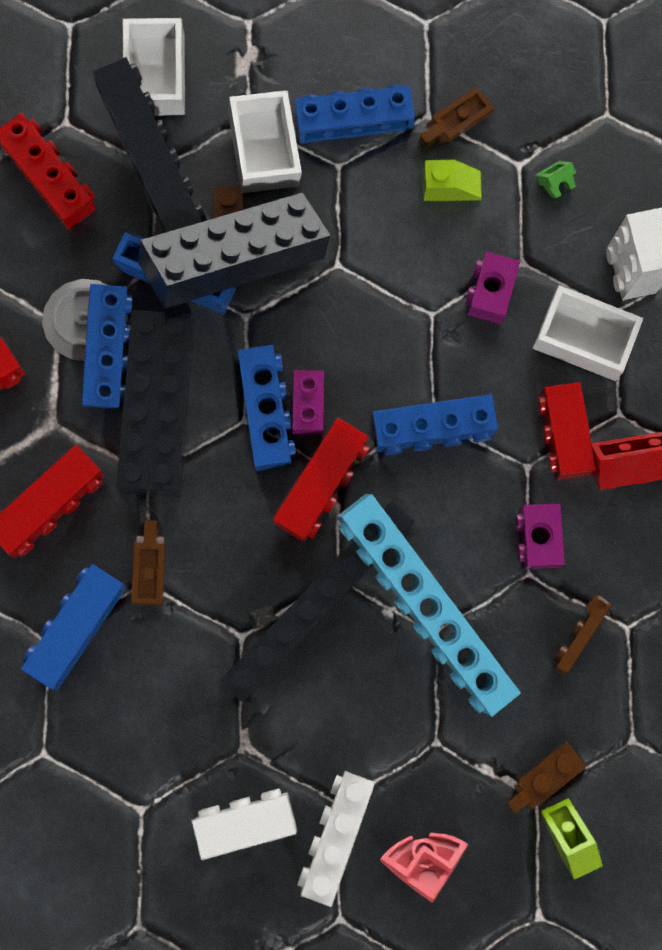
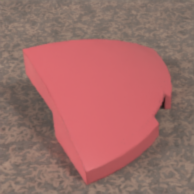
(425, 862)

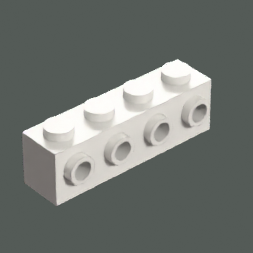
(337, 839)

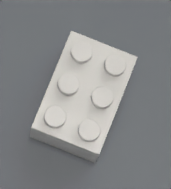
(158, 52)
(264, 141)
(637, 254)
(588, 333)
(244, 824)

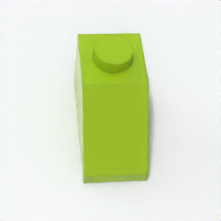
(450, 181)
(572, 838)

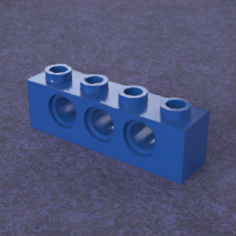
(253, 363)

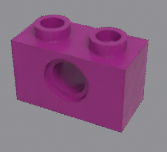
(502, 273)
(308, 403)
(548, 520)

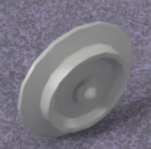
(67, 317)

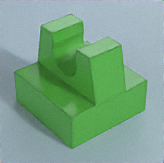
(554, 175)

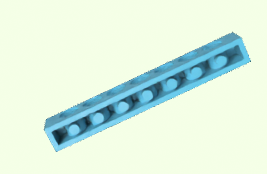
(498, 688)

